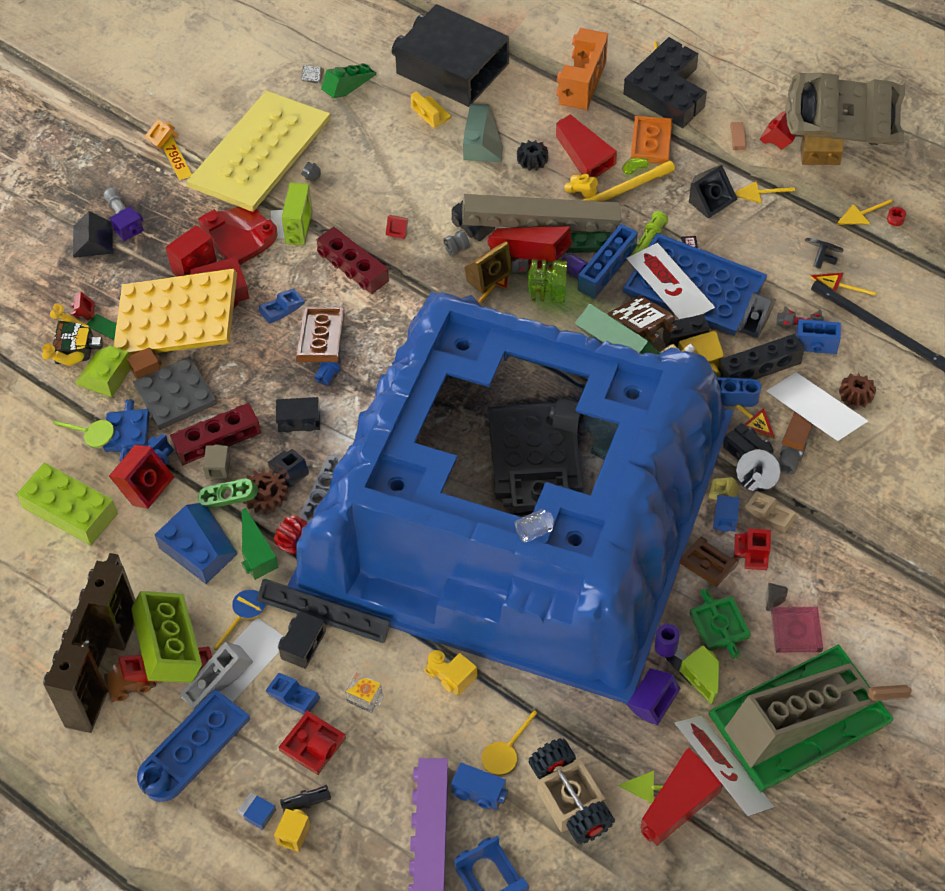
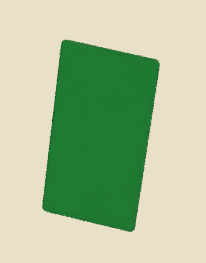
(103, 326)

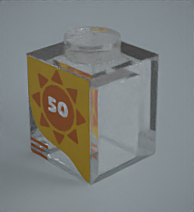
(364, 693)

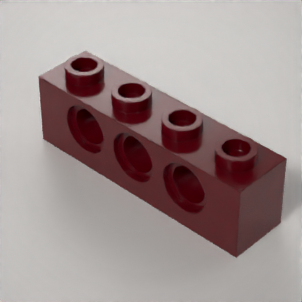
(352, 260)
(226, 433)

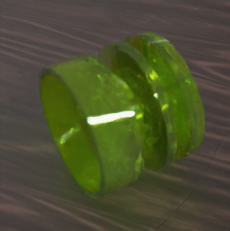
(548, 280)

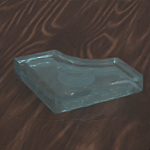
(602, 435)

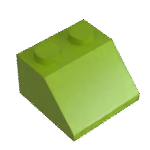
(105, 371)

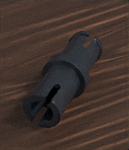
(306, 799)

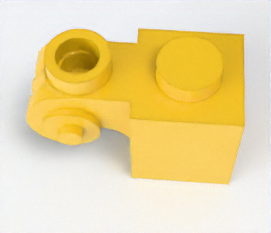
(454, 675)

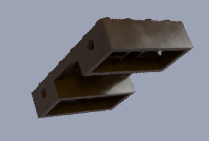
(74, 671)

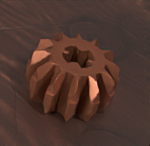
(857, 390)

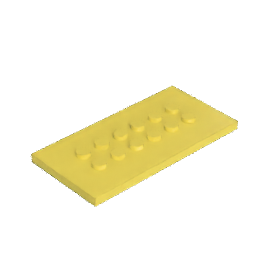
(258, 151)

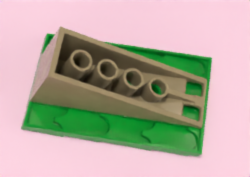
(799, 717)

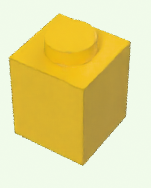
(292, 829)

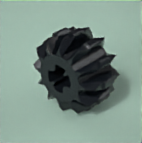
(532, 155)

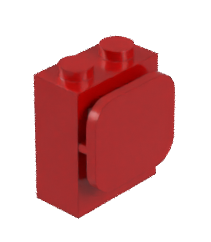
(241, 289)

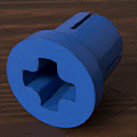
(326, 371)

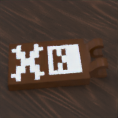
(644, 317)

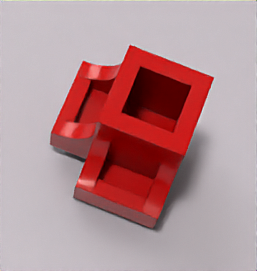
(778, 132)
(754, 547)

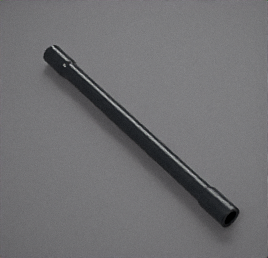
(828, 293)

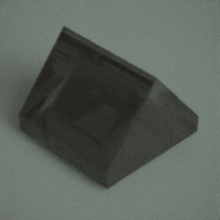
(312, 74)
(775, 595)

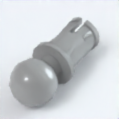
(114, 200)

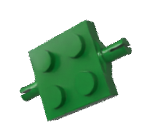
(720, 623)

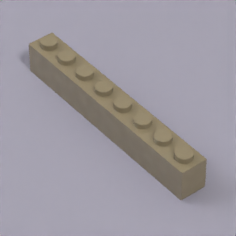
(540, 212)

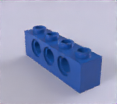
(607, 261)

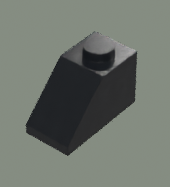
(756, 314)

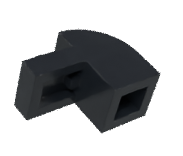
(290, 466)

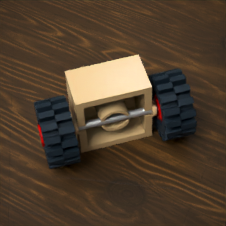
(570, 792)

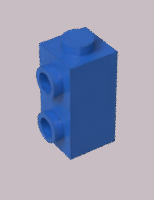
(479, 787)

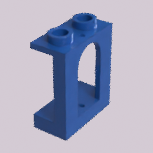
(490, 850)

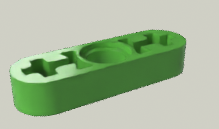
(236, 495)

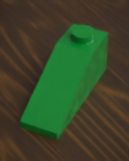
(256, 552)

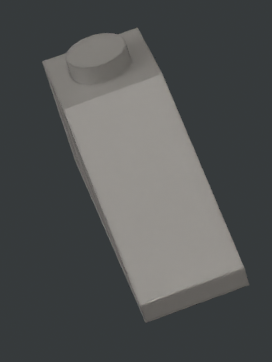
(217, 673)

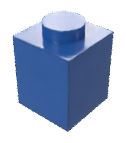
(726, 513)

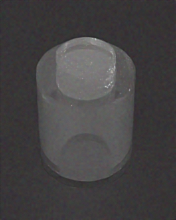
(534, 525)

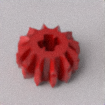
(289, 533)

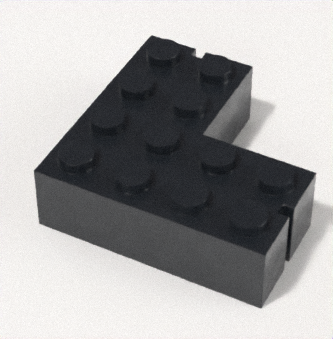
(662, 83)

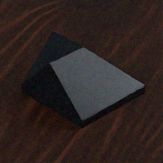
(711, 191)

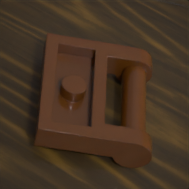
(705, 565)

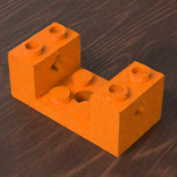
(579, 81)

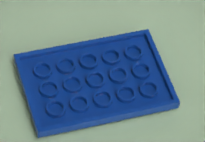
(719, 279)

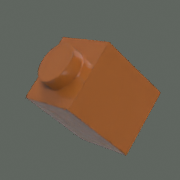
(144, 363)

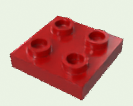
(312, 742)

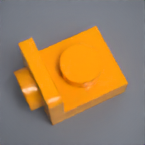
(160, 133)

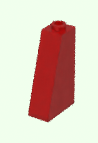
(584, 147)
(533, 242)
(682, 796)

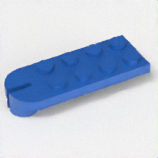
(190, 747)

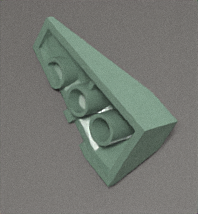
(481, 135)

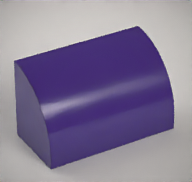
(654, 696)

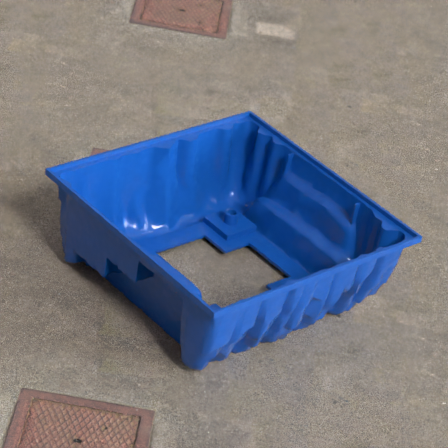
(461, 567)

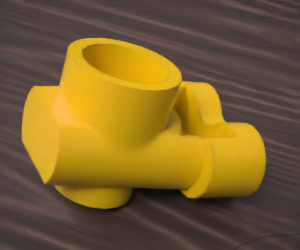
(582, 184)

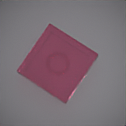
(796, 629)

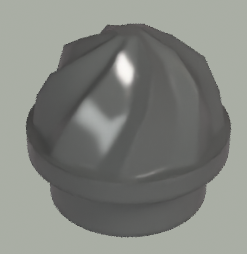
(311, 172)

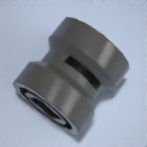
(457, 242)

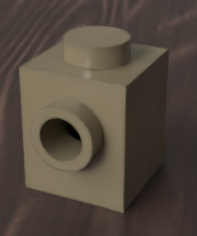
(216, 462)

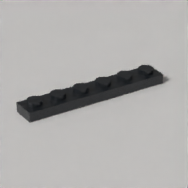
(331, 612)

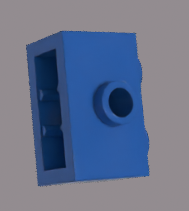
(819, 335)

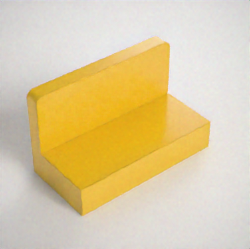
(429, 109)

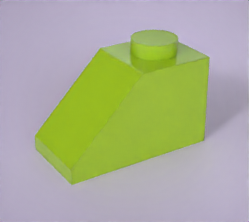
(702, 672)

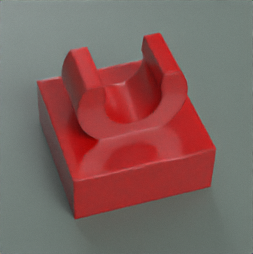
(396, 226)
(83, 306)

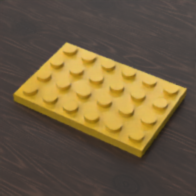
(176, 312)

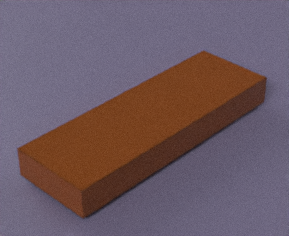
(797, 432)

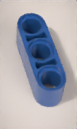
(739, 391)

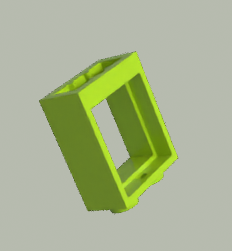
(297, 214)

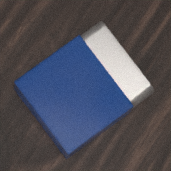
(257, 811)

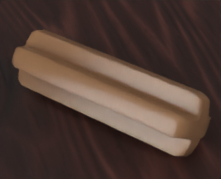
(889, 692)

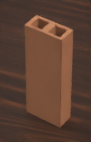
(737, 136)

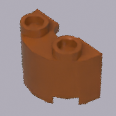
(120, 688)

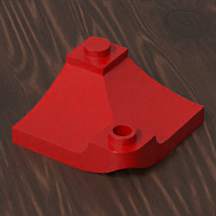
(239, 232)

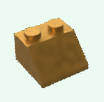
(821, 151)
(489, 268)

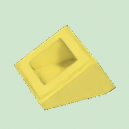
(724, 487)

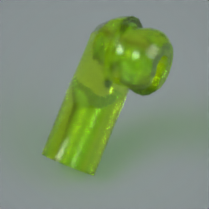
(633, 164)

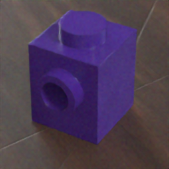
(127, 223)

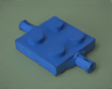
(130, 429)

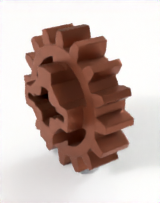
(270, 491)

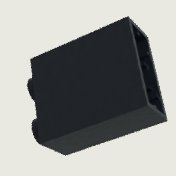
(451, 54)

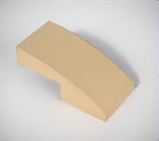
(768, 511)

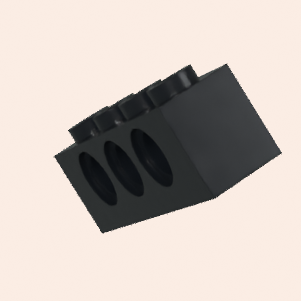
(763, 359)

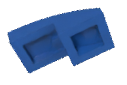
(281, 307)
(292, 694)

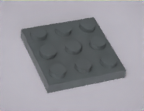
(174, 393)

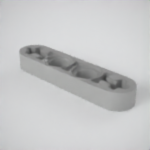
(318, 489)

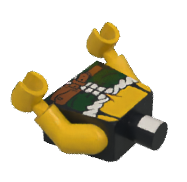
(71, 340)

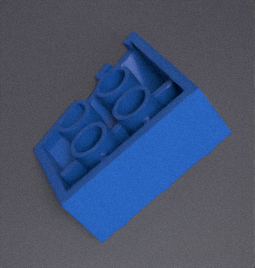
(196, 542)

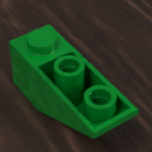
(344, 80)

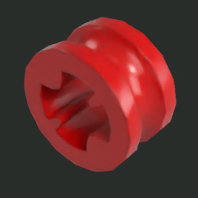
(896, 216)

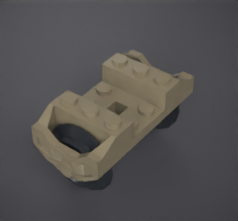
(819, 108)

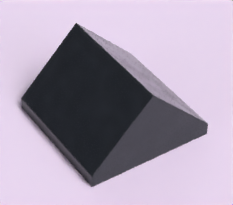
(92, 236)

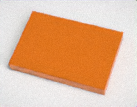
(651, 139)

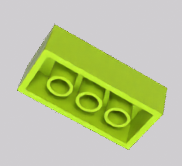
(67, 503)
(166, 637)

